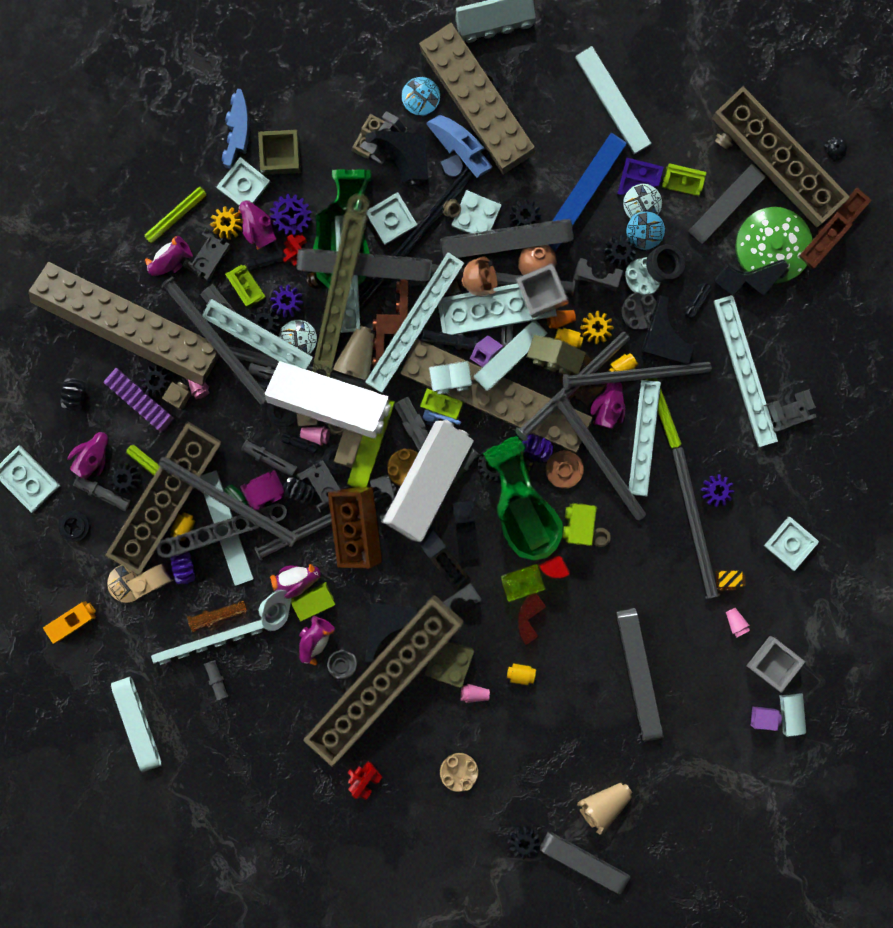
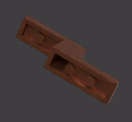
(834, 228)
(389, 324)

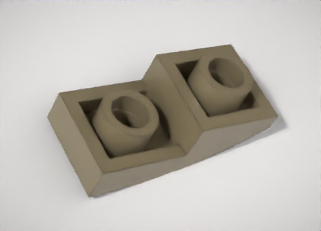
(371, 124)

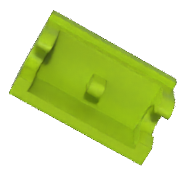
(684, 179)
(245, 286)
(442, 404)
(312, 601)

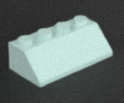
(494, 17)

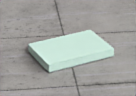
(26, 479)

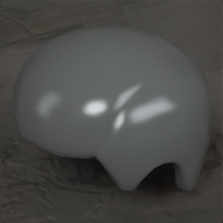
(342, 664)

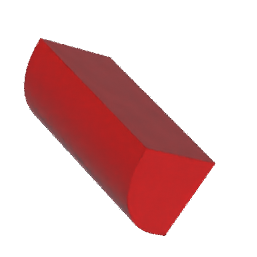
(554, 567)

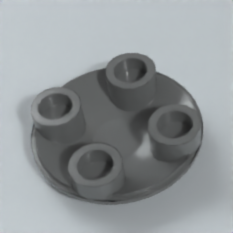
(638, 310)

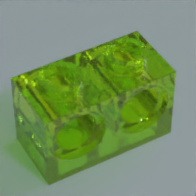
(522, 582)

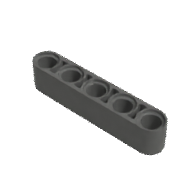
(727, 203)
(584, 862)

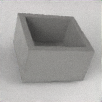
(542, 291)
(775, 663)

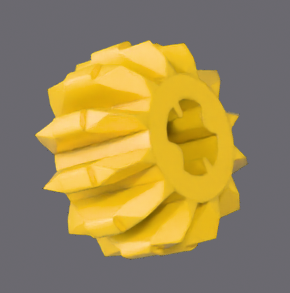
(233, 219)
(592, 332)

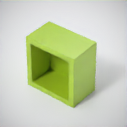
(580, 524)

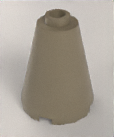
(357, 354)

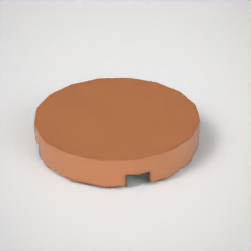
(564, 469)

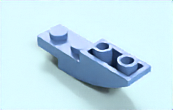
(238, 122)
(461, 141)

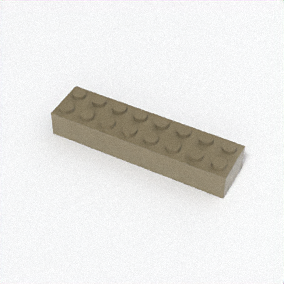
(477, 98)
(780, 157)
(162, 500)

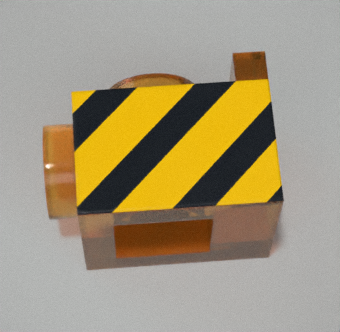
(729, 579)

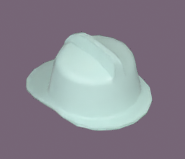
(274, 610)

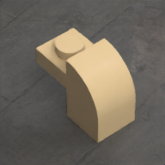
(150, 580)

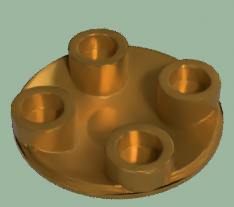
(400, 464)

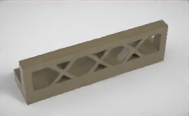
(348, 448)

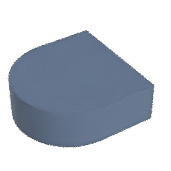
(452, 166)

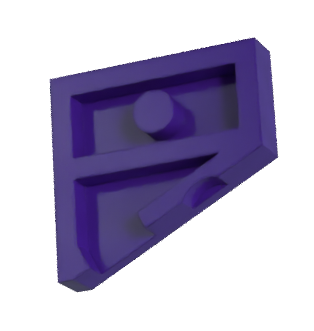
(639, 172)

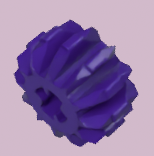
(290, 295)
(537, 448)
(723, 493)
(183, 568)

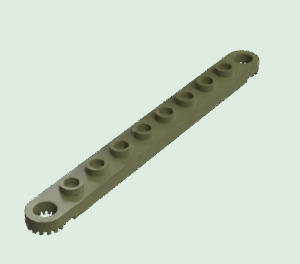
(340, 286)

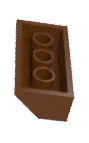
(355, 527)

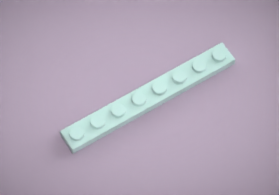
(414, 322)
(745, 371)

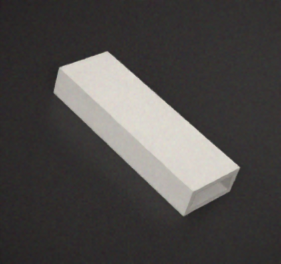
(327, 400)
(428, 480)

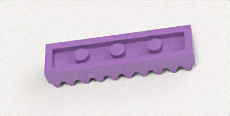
(138, 400)

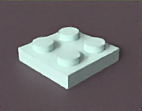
(243, 183)
(476, 213)
(391, 218)
(791, 543)

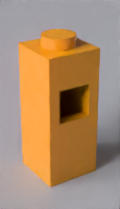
(70, 622)

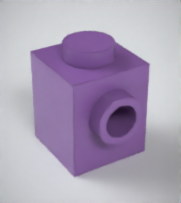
(485, 351)
(765, 718)

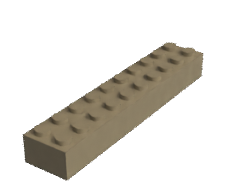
(124, 323)
(503, 400)
(383, 680)

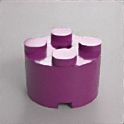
(263, 489)

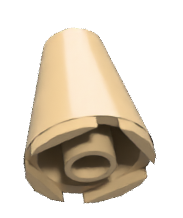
(605, 806)

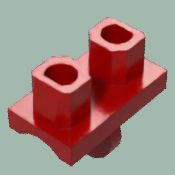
(293, 243)
(361, 778)

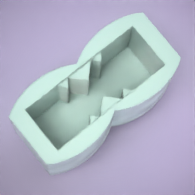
(450, 376)

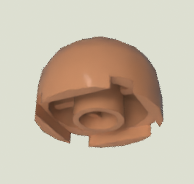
(536, 258)
(479, 277)

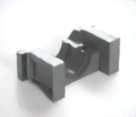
(391, 123)
(208, 256)
(584, 273)
(793, 412)
(322, 484)
(385, 486)
(466, 593)

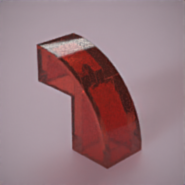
(529, 607)

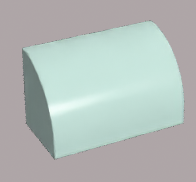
(793, 714)

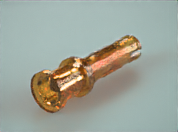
(208, 618)

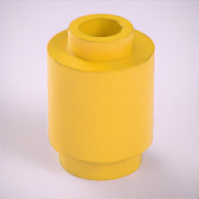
(570, 337)
(625, 362)
(182, 524)
(521, 674)

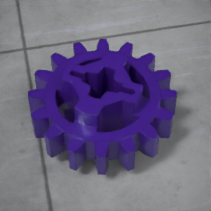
(291, 222)

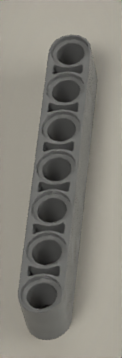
(508, 238)
(367, 264)
(213, 536)
(639, 675)

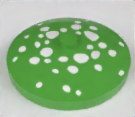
(773, 236)

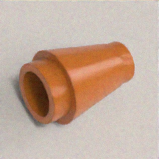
(563, 318)

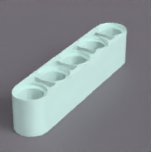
(509, 355)
(136, 724)

